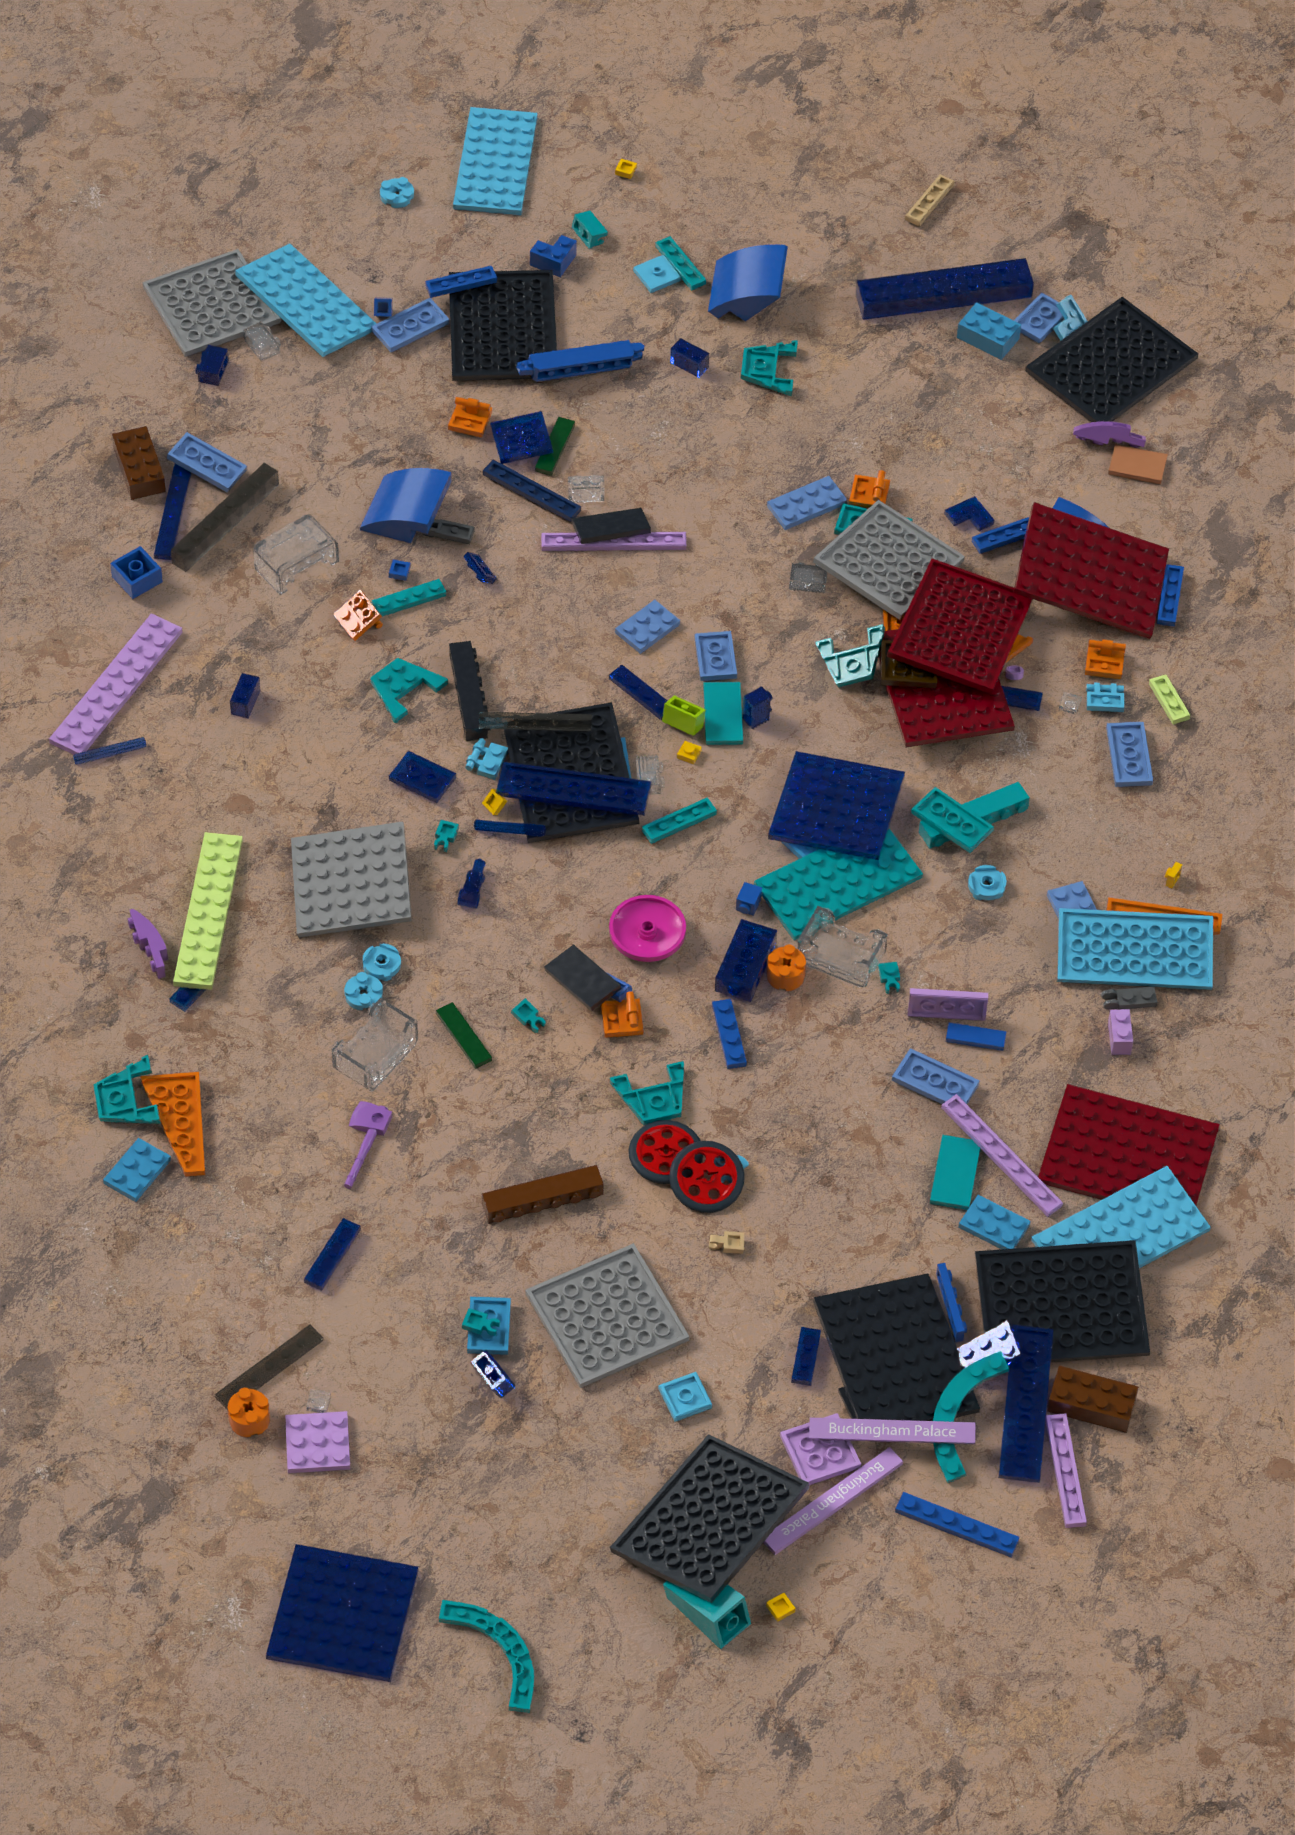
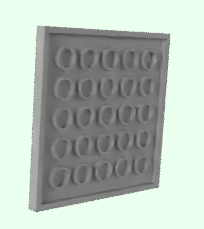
(208, 303)
(884, 557)
(351, 879)
(607, 1315)

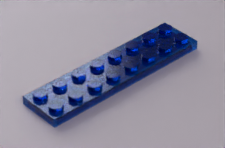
(574, 788)
(1026, 1406)

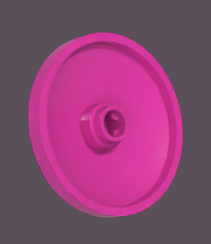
(647, 928)

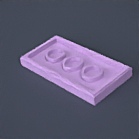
(947, 1004)

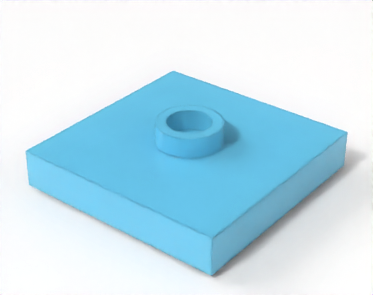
(657, 273)
(685, 1396)

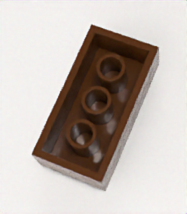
(138, 462)
(1092, 1399)

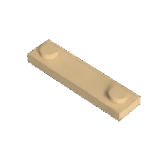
(929, 200)

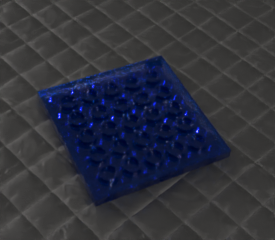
(836, 805)
(342, 1613)

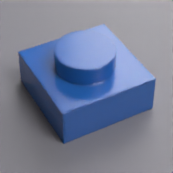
(399, 570)

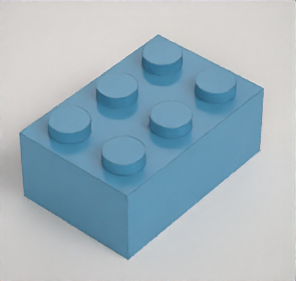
(988, 331)

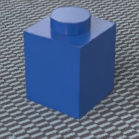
(383, 306)
(748, 898)

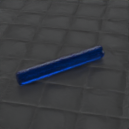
(109, 750)
(509, 827)

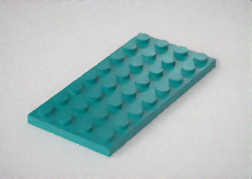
(835, 883)

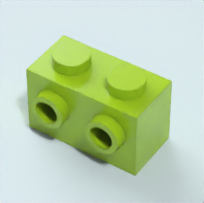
(683, 715)

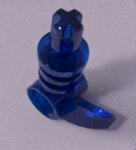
(470, 894)

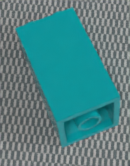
(717, 1620)

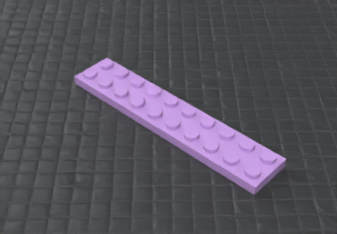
(116, 685)

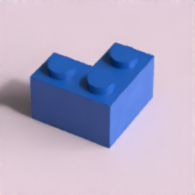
(554, 257)

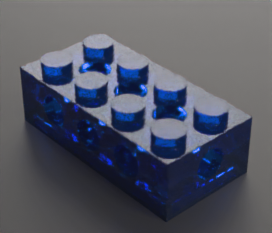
(745, 960)

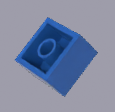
(136, 572)

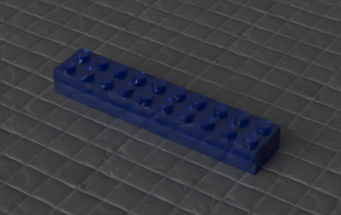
(944, 288)

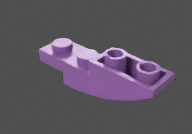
(1102, 431)
(149, 940)

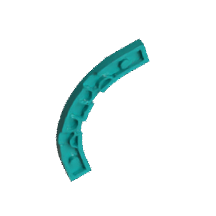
(951, 1401)
(507, 1639)

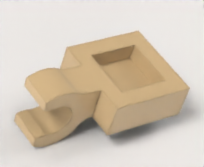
(731, 1242)

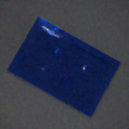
(422, 776)
(997, 1339)

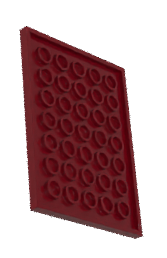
(1091, 570)
(960, 626)
(947, 711)
(1113, 1142)

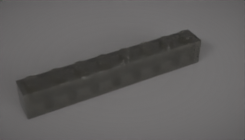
(224, 517)

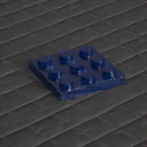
(521, 437)

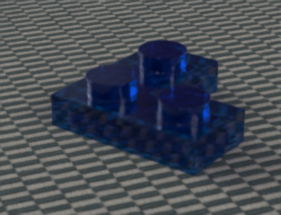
(970, 510)

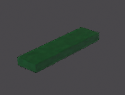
(559, 437)
(463, 1035)

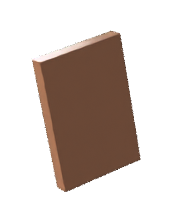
(1137, 464)

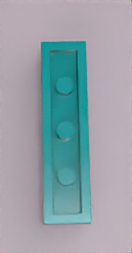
(681, 263)
(409, 597)
(679, 820)

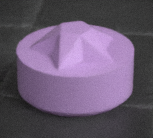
(1014, 672)

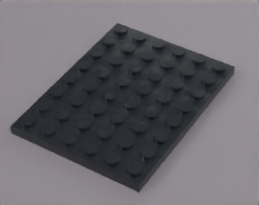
(502, 325)
(1111, 362)
(580, 751)
(1078, 1290)
(892, 1349)
(709, 1518)

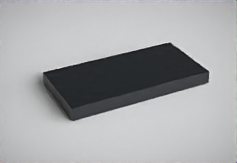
(611, 525)
(582, 977)

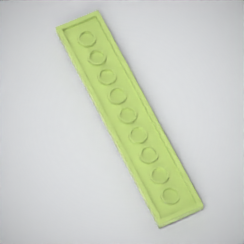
(208, 911)

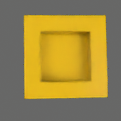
(625, 168)
(689, 752)
(494, 802)
(1173, 874)
(780, 1607)

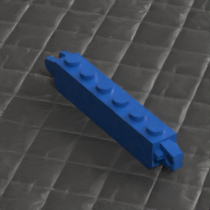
(581, 360)

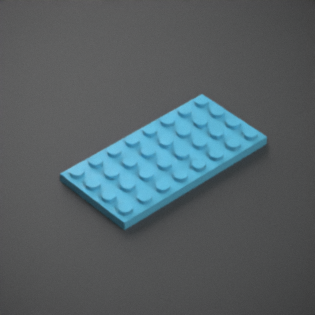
(495, 161)
(306, 300)
(1135, 948)
(1149, 1211)

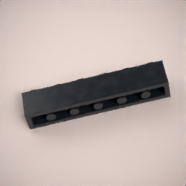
(468, 688)

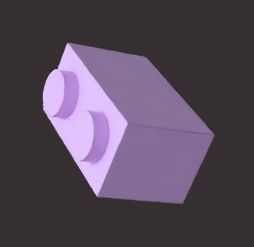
(1120, 1032)

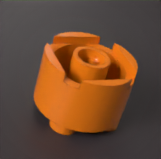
(786, 968)
(248, 1412)

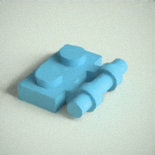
(1105, 697)
(492, 761)

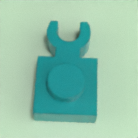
(445, 833)
(890, 975)
(527, 1013)
(478, 1321)

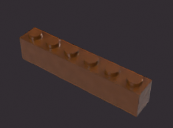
(542, 1194)

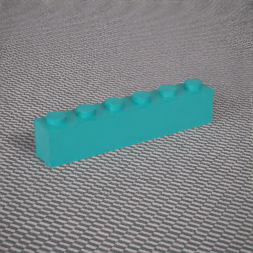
(990, 807)

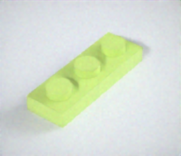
(1169, 699)

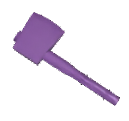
(369, 1119)

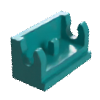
(589, 228)

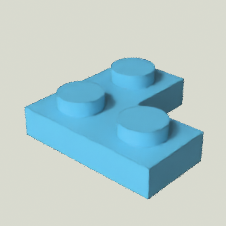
(1073, 317)

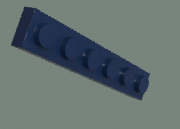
(531, 490)

